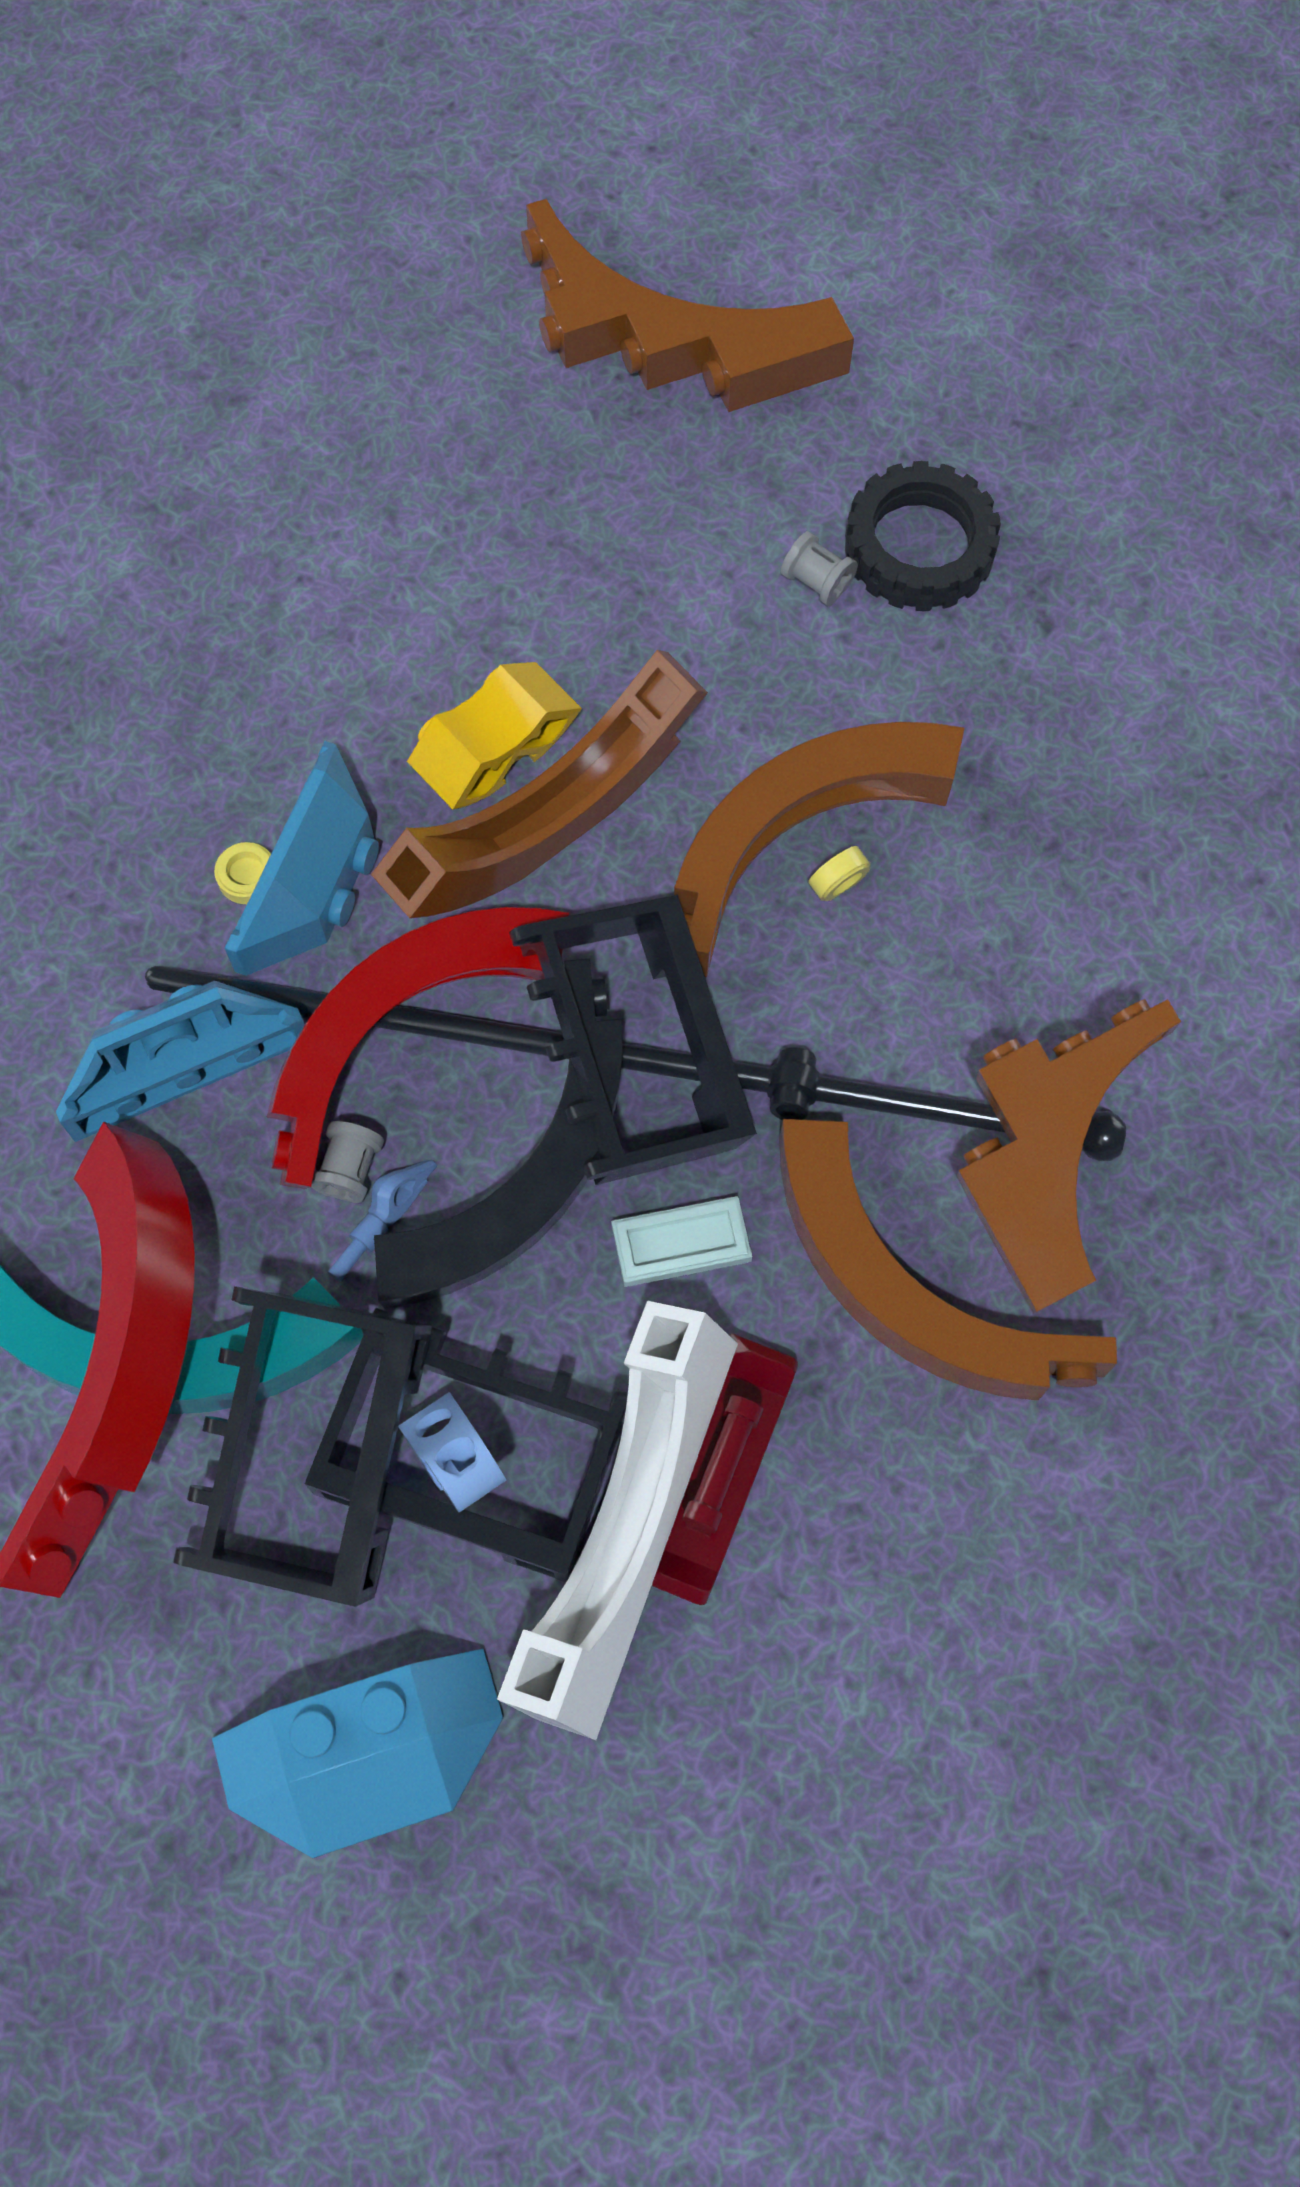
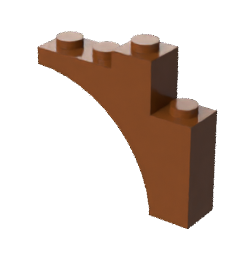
(1046, 1108)

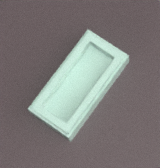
(681, 1241)

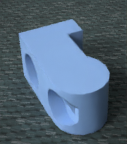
(454, 1455)

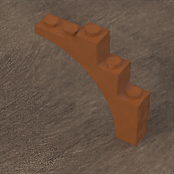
(666, 339)

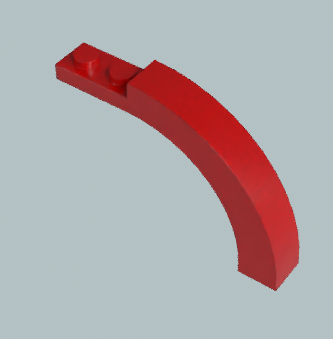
(132, 1363)

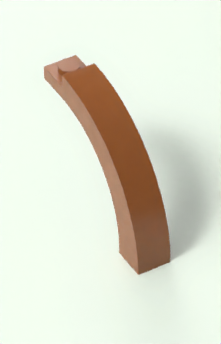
(821, 774)
(488, 851)
(896, 1305)

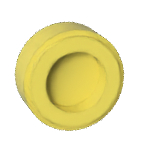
(240, 869)
(840, 873)

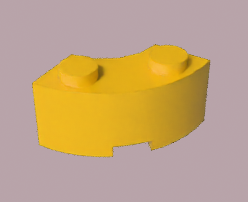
(477, 742)

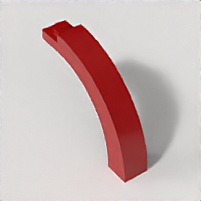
(419, 960)

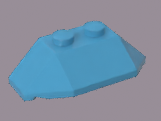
(308, 872)
(173, 1051)
(363, 1754)

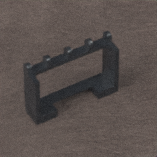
(669, 955)
(362, 1540)
(514, 1544)

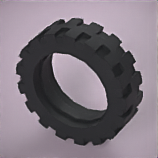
(937, 489)

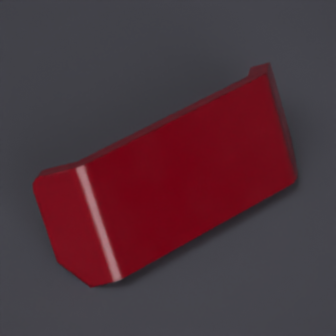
(725, 1469)

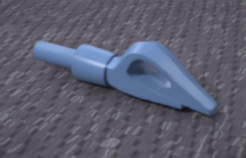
(390, 1200)

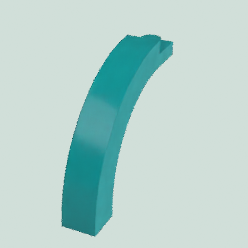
(294, 1353)

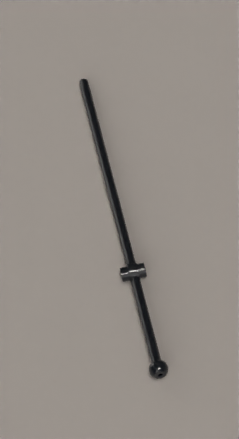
(790, 1083)

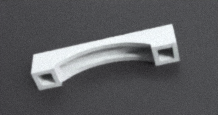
(577, 1650)

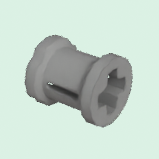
(819, 568)
(346, 1161)

